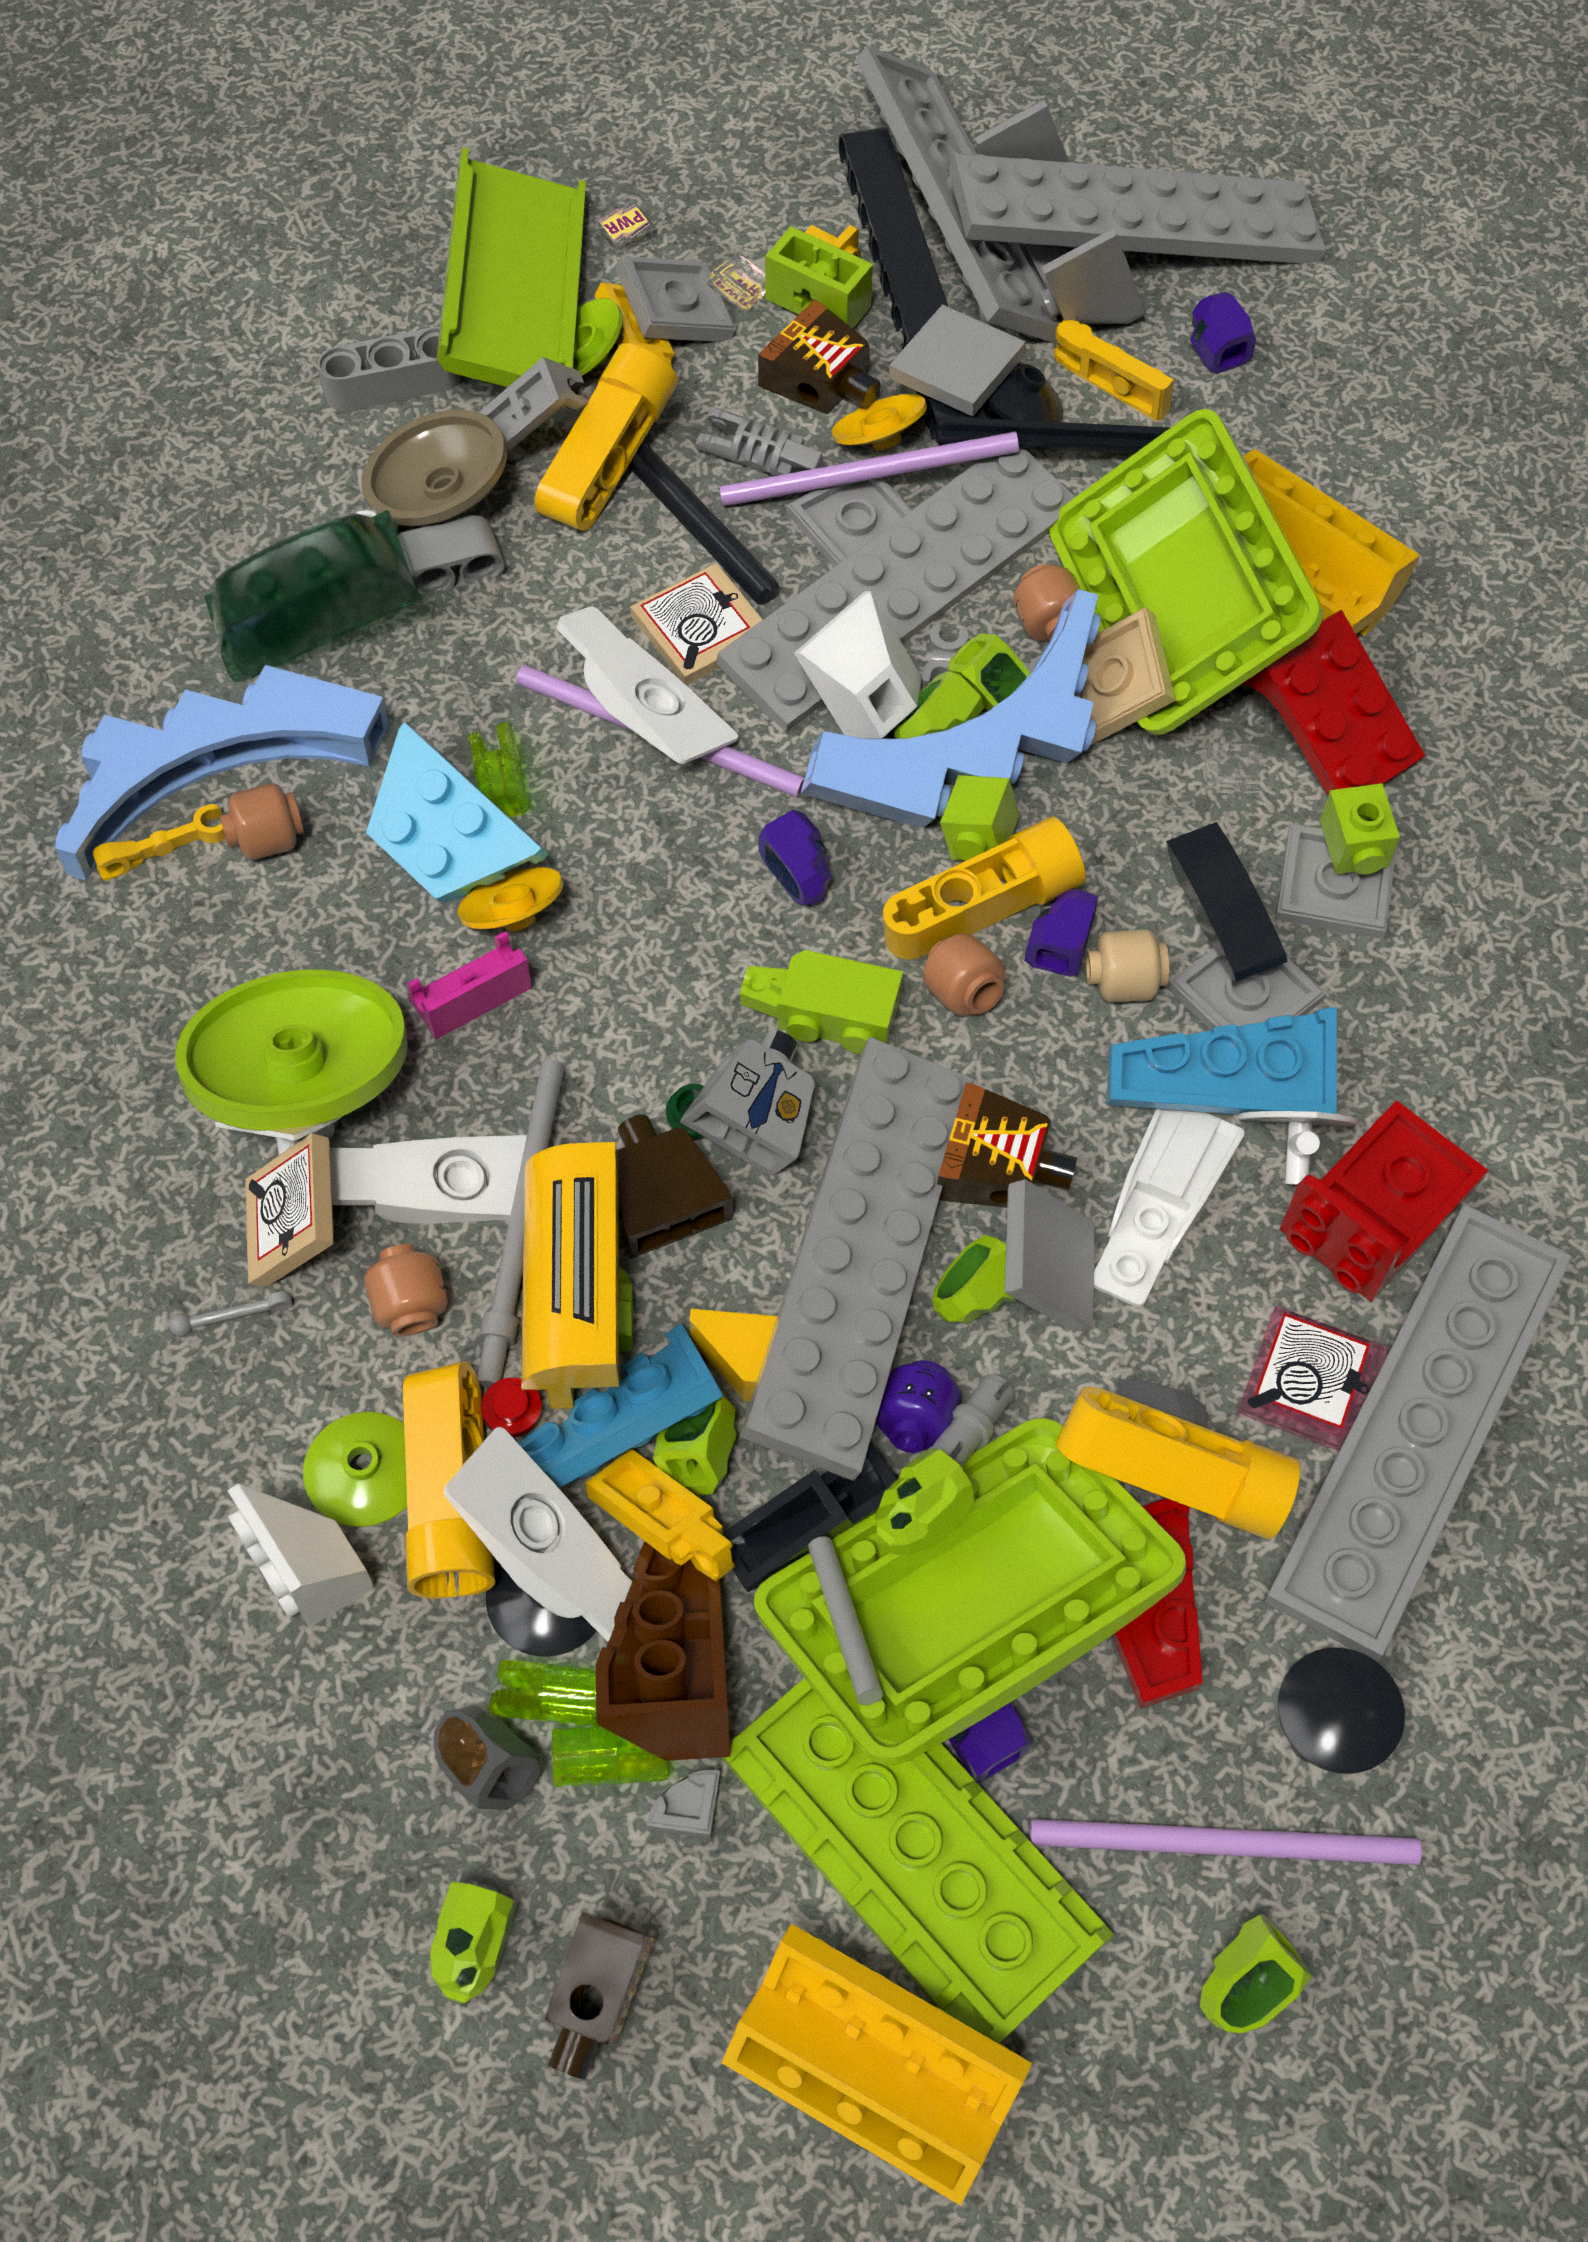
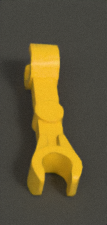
(121, 857)

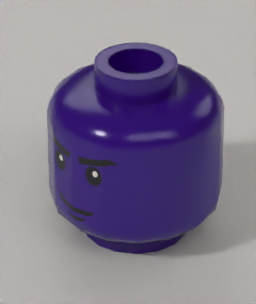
(917, 1405)

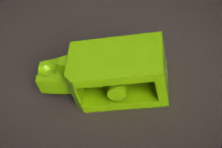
(826, 998)

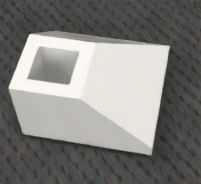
(862, 670)
(299, 1555)

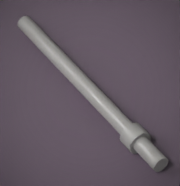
(500, 1324)

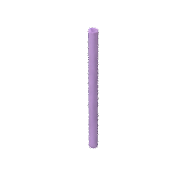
(869, 469)
(724, 757)
(1225, 1841)

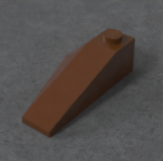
(666, 1663)

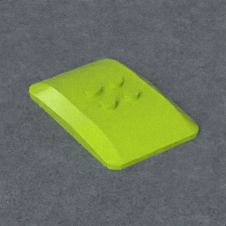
(1202, 551)
(989, 1611)

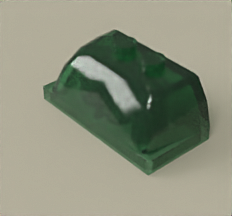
(309, 591)

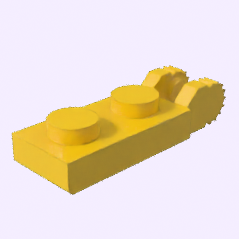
(1113, 370)

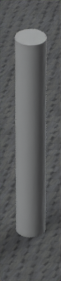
(845, 1621)

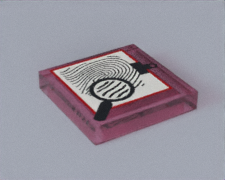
(1310, 1378)

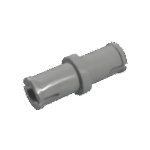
(975, 1419)

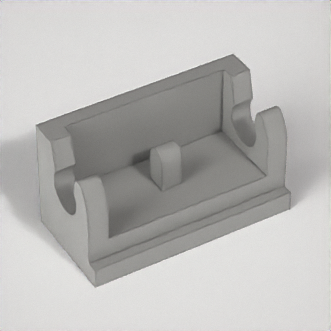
(533, 400)

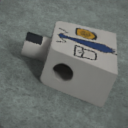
(756, 1103)

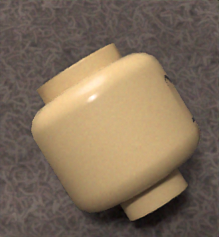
(1128, 965)

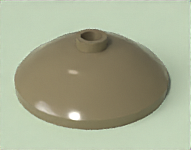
(435, 467)

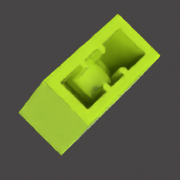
(811, 269)

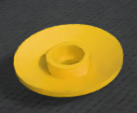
(880, 422)
(511, 900)

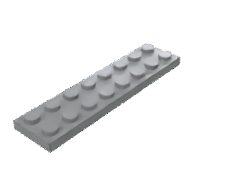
(928, 137)
(1146, 207)
(911, 569)
(856, 1263)
(1418, 1433)

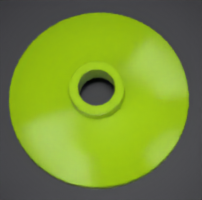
(595, 333)
(354, 1495)

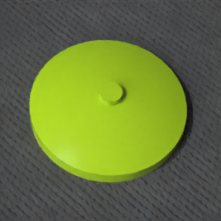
(291, 1049)

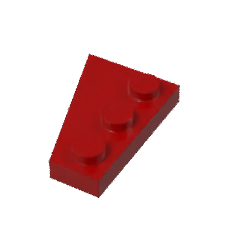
(1163, 1642)

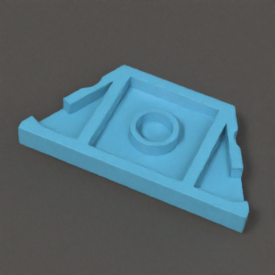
(443, 824)

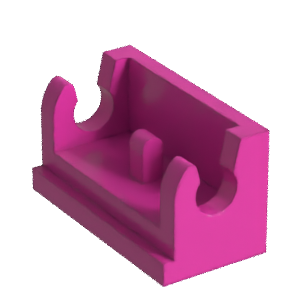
(471, 988)

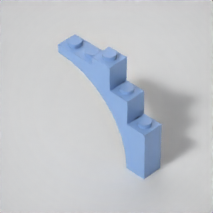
(204, 735)
(907, 775)

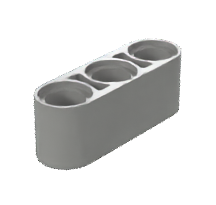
(384, 370)
(453, 553)

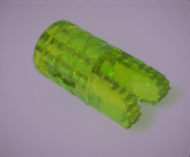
(499, 771)
(545, 1693)
(601, 1757)

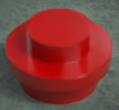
(511, 1407)

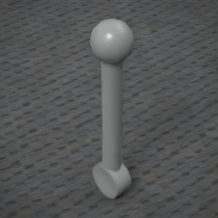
(182, 1324)

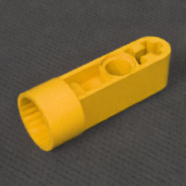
(605, 436)
(1033, 864)
(440, 1435)
(1181, 1461)

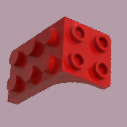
(1339, 709)
(1381, 1201)

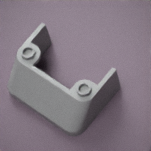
(1082, 281)

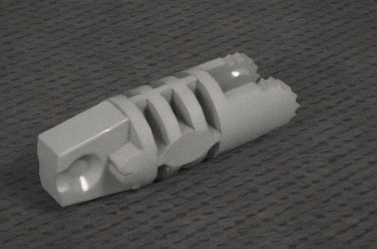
(758, 445)

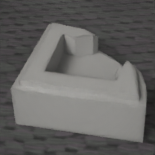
(687, 1806)

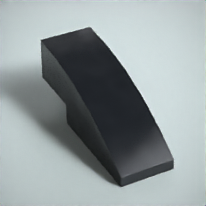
(1225, 902)
(806, 1510)

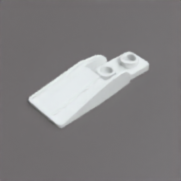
(643, 691)
(431, 1178)
(1163, 1198)
(537, 1533)

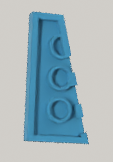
(1232, 1068)
(607, 1423)

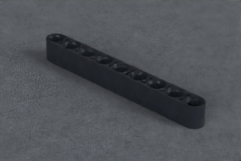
(895, 241)

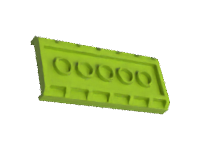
(510, 273)
(922, 1864)

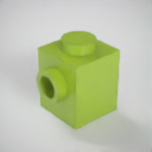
(978, 815)
(1359, 829)

